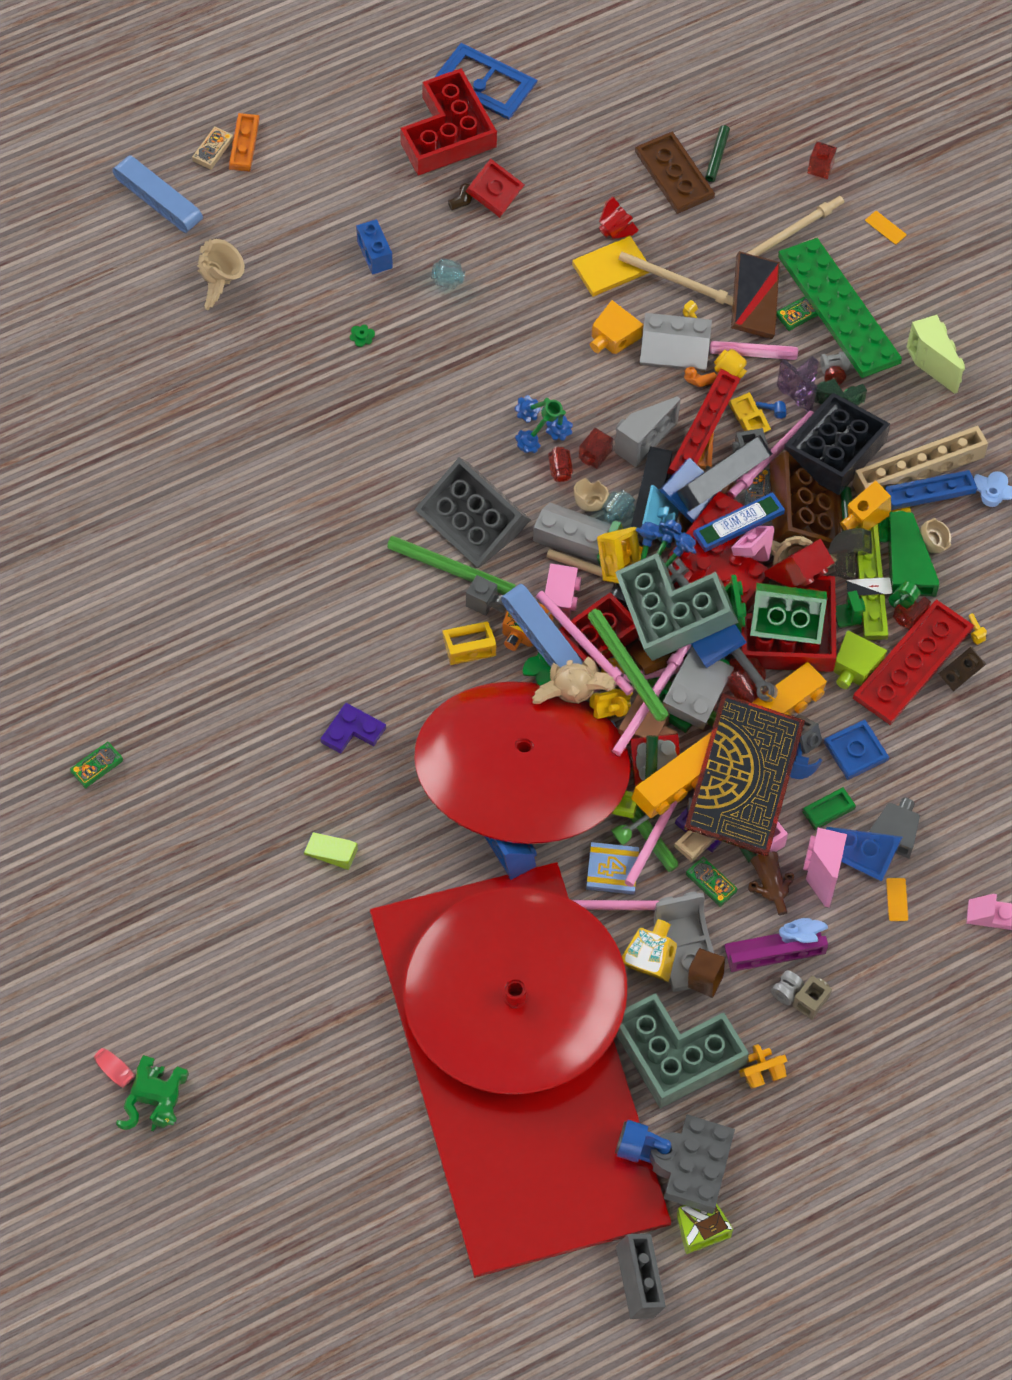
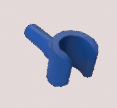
(778, 407)
(799, 758)

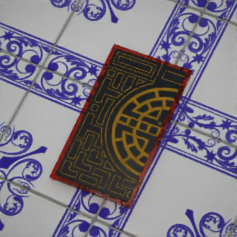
(744, 775)

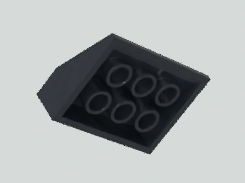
(837, 442)

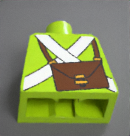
(702, 1228)

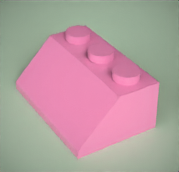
(824, 862)

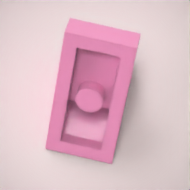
(755, 543)
(989, 912)

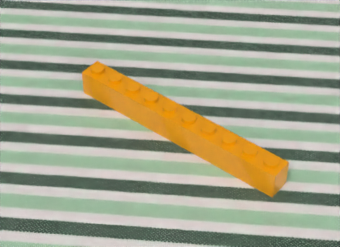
(682, 773)

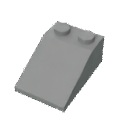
(645, 429)
(696, 689)

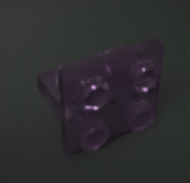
(799, 382)

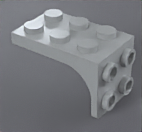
(687, 930)

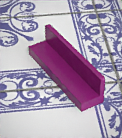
(770, 950)

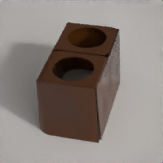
(706, 972)

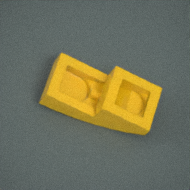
(748, 413)

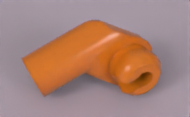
(698, 380)

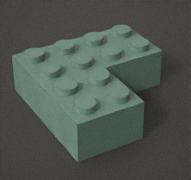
(672, 617)
(677, 1062)

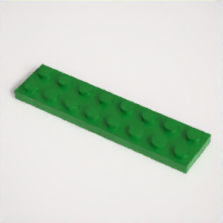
(840, 308)

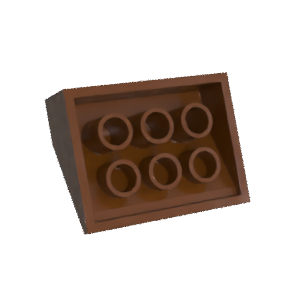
(808, 507)

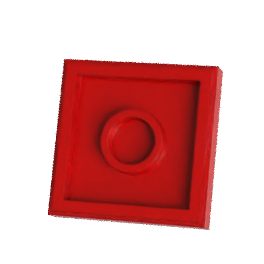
(495, 188)

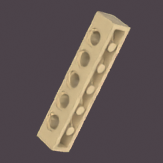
(925, 460)

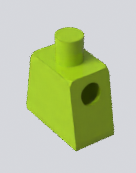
(857, 660)

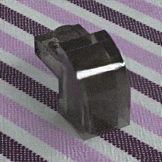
(847, 546)

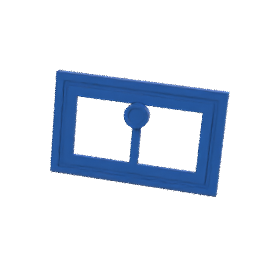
(479, 85)

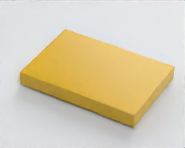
(603, 270)

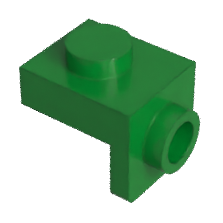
(851, 612)

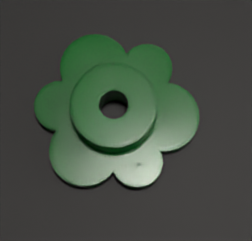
(362, 335)

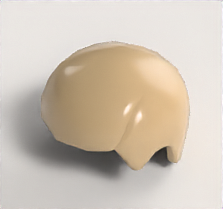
(590, 495)
(935, 536)

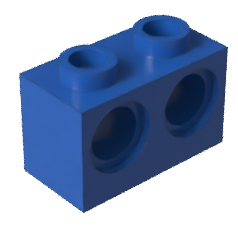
(374, 246)

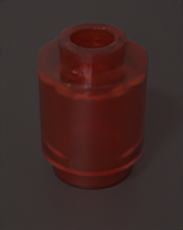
(560, 464)
(742, 686)

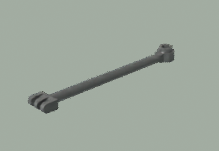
(678, 576)

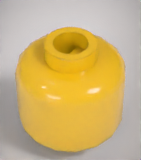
(731, 362)

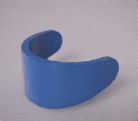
(802, 771)

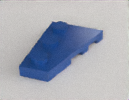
(869, 851)

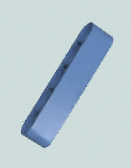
(157, 194)
(538, 627)

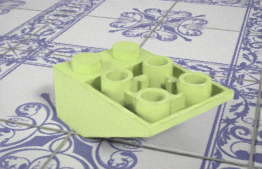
(935, 352)

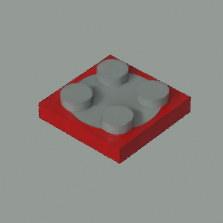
(667, 750)

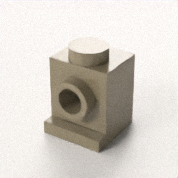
(808, 1005)

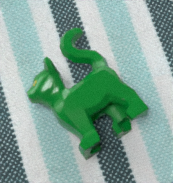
(153, 1091)

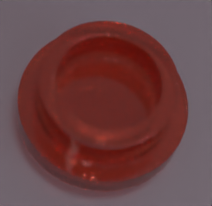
(836, 373)

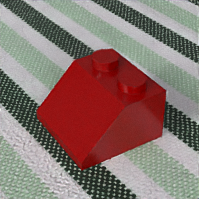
(802, 566)

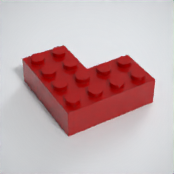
(456, 128)
(721, 557)
(791, 655)

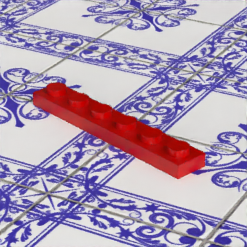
(706, 420)

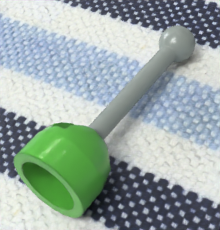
(624, 833)

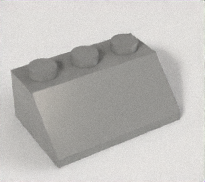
(675, 342)
(569, 531)

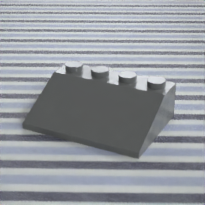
(472, 513)

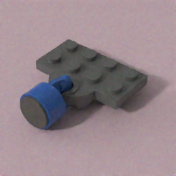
(689, 1159)

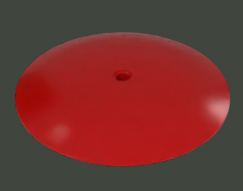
(520, 765)
(506, 943)

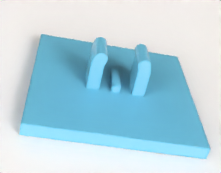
(659, 510)

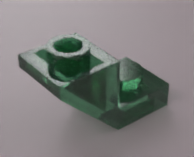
(853, 394)

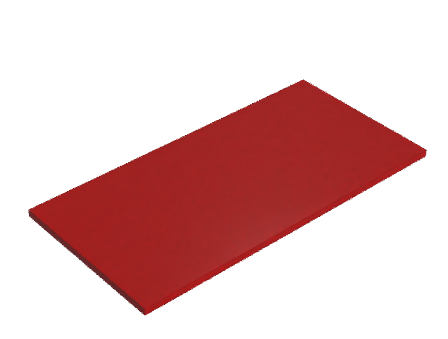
(527, 1168)

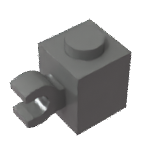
(483, 596)

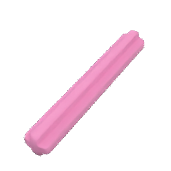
(755, 350)

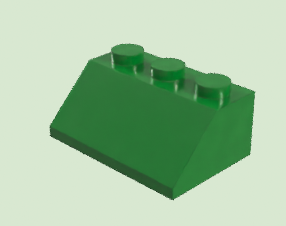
(788, 613)

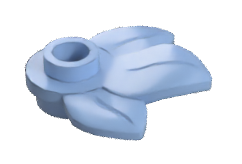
(993, 488)
(802, 930)

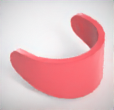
(113, 1067)

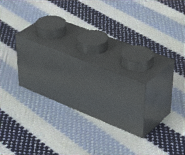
(640, 1276)

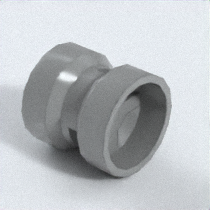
(787, 987)

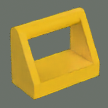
(611, 551)
(471, 650)

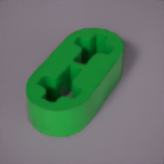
(904, 595)

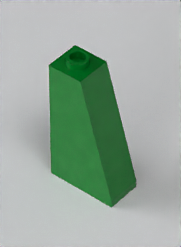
(909, 555)

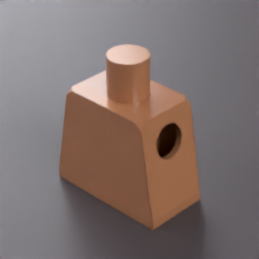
(649, 725)

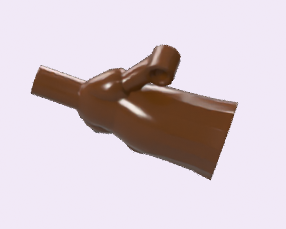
(771, 878)

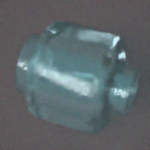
(447, 273)
(618, 507)

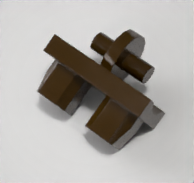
(962, 669)

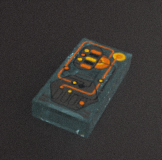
(759, 487)

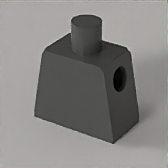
(899, 822)

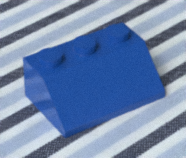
(514, 857)

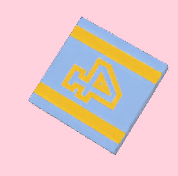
(610, 867)

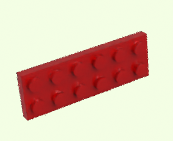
(913, 662)

